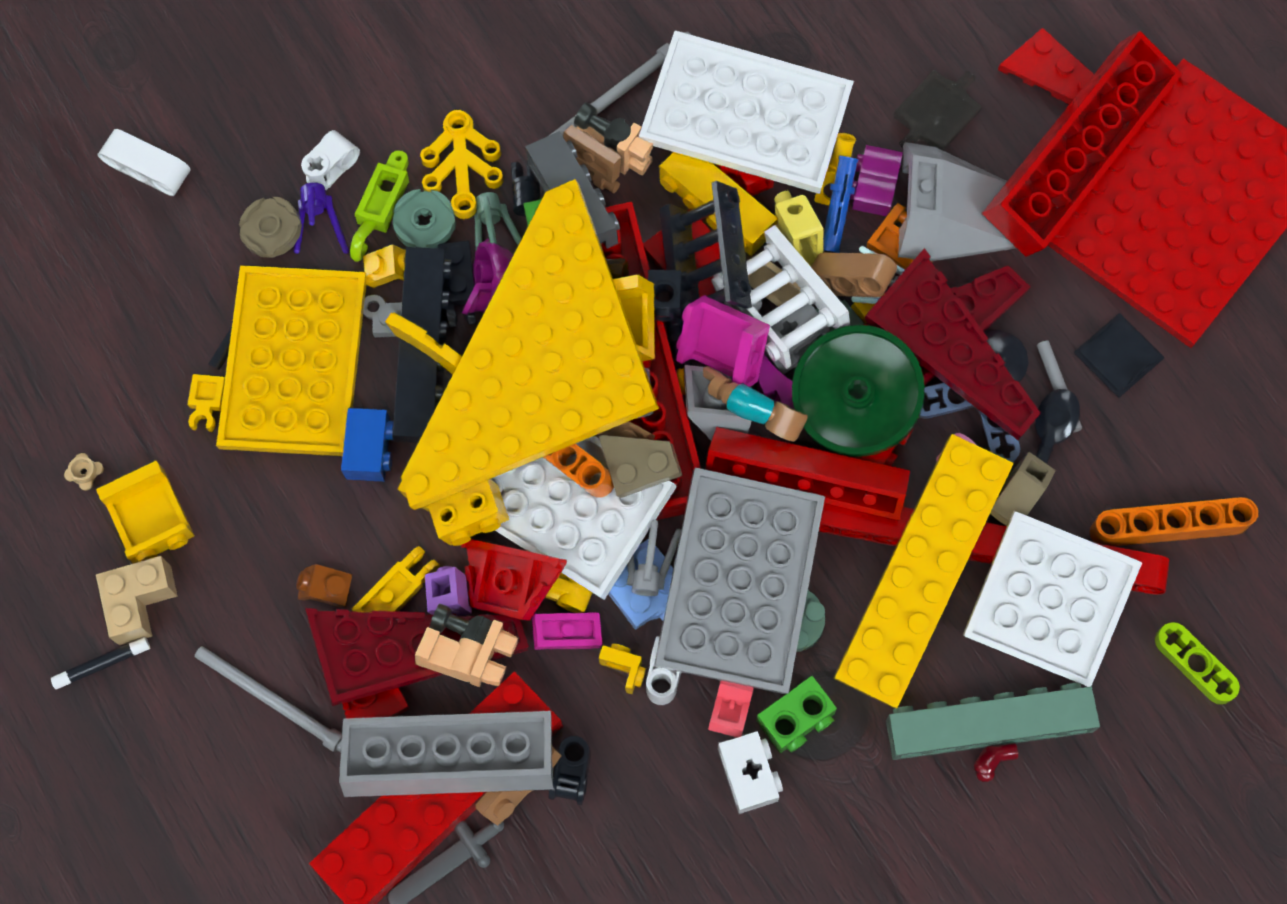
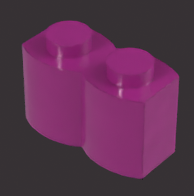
(876, 180)

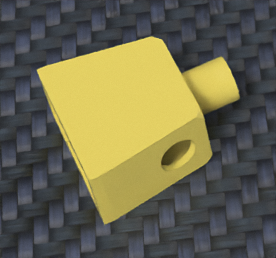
(799, 225)

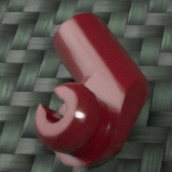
(991, 757)

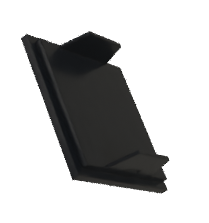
(1119, 355)

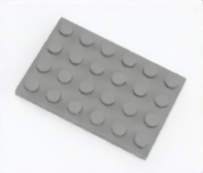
(740, 581)

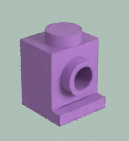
(448, 588)

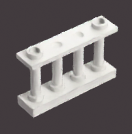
(812, 291)

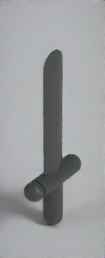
(468, 846)

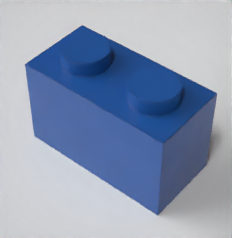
(367, 445)

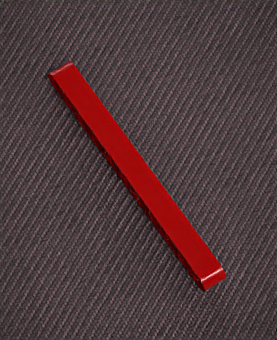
(884, 530)

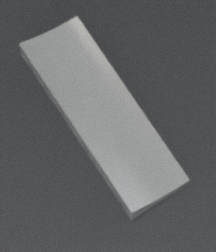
(446, 754)

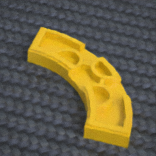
(418, 338)

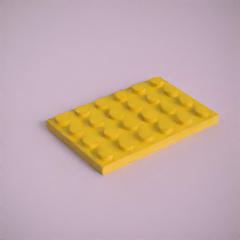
(292, 360)

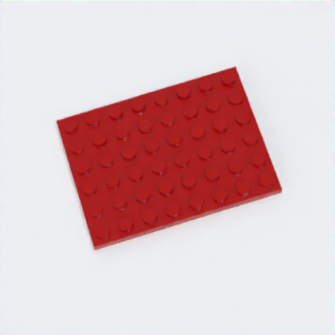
(1184, 207)

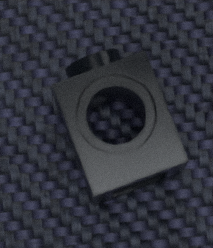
(670, 282)

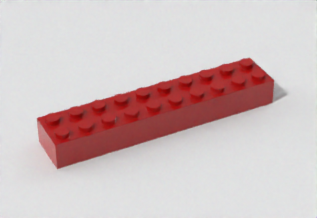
(671, 419)

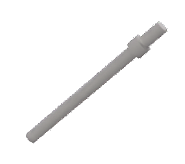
(625, 85)
(331, 738)

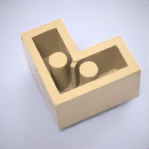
(128, 591)

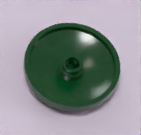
(858, 390)

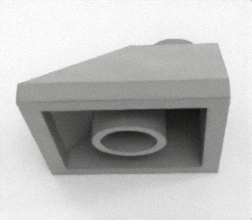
(705, 409)

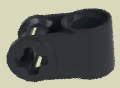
(571, 773)

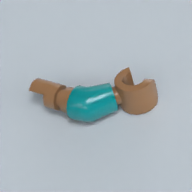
(755, 406)

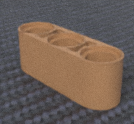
(855, 273)

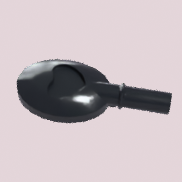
(1056, 420)

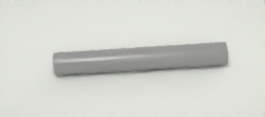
(1053, 369)

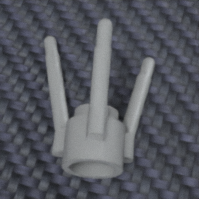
(647, 580)

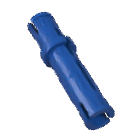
(839, 203)

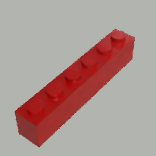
(839, 478)

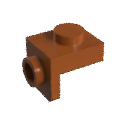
(324, 585)

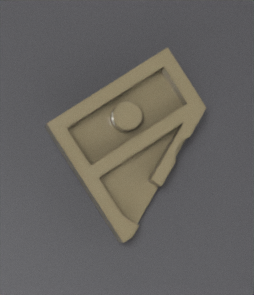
(638, 463)

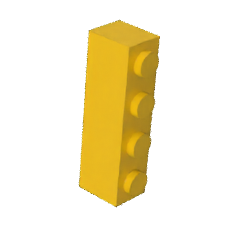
(693, 182)

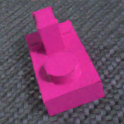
(567, 631)

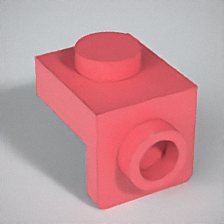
(731, 709)

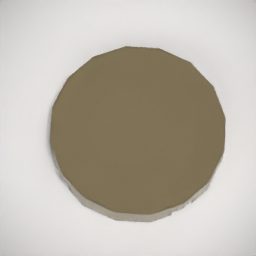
(270, 227)

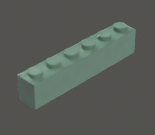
(992, 722)

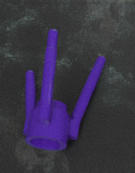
(313, 202)

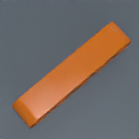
(582, 470)
(1186, 513)

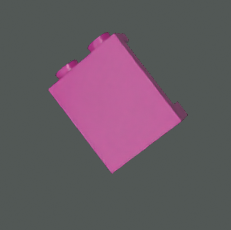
(723, 339)

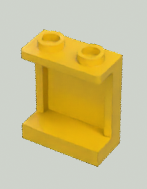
(638, 304)
(146, 512)

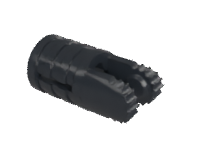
(524, 187)

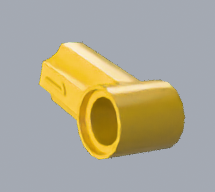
(569, 594)

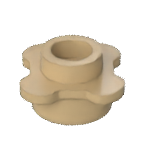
(79, 463)

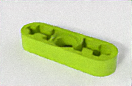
(1207, 688)

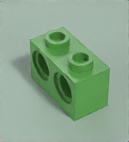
(791, 709)

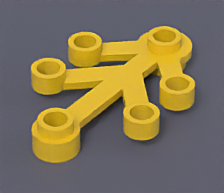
(460, 159)

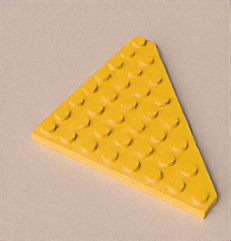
(542, 364)

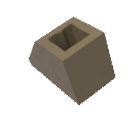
(1022, 488)

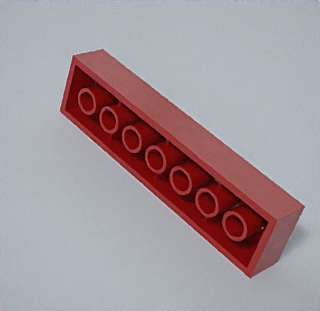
(1082, 144)
(405, 829)

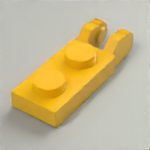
(397, 585)

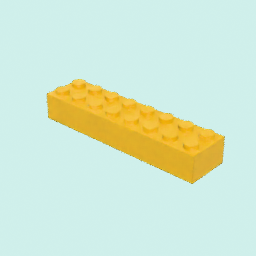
(923, 571)

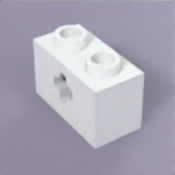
(747, 792)

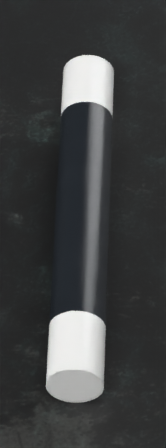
(100, 663)

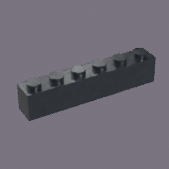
(417, 372)

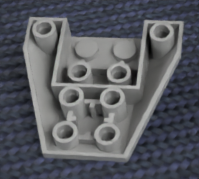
(947, 206)

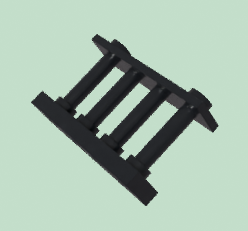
(681, 248)

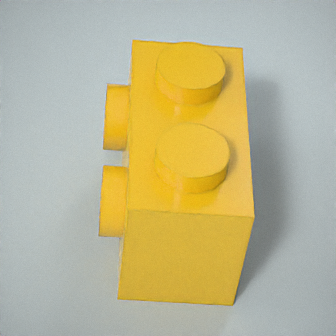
(468, 513)

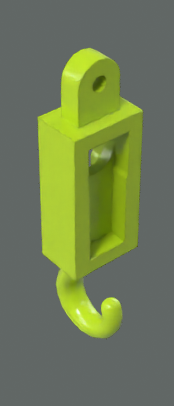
(378, 206)

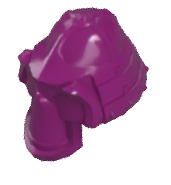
(488, 269)

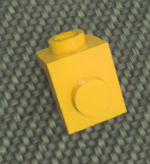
(384, 265)
(621, 659)

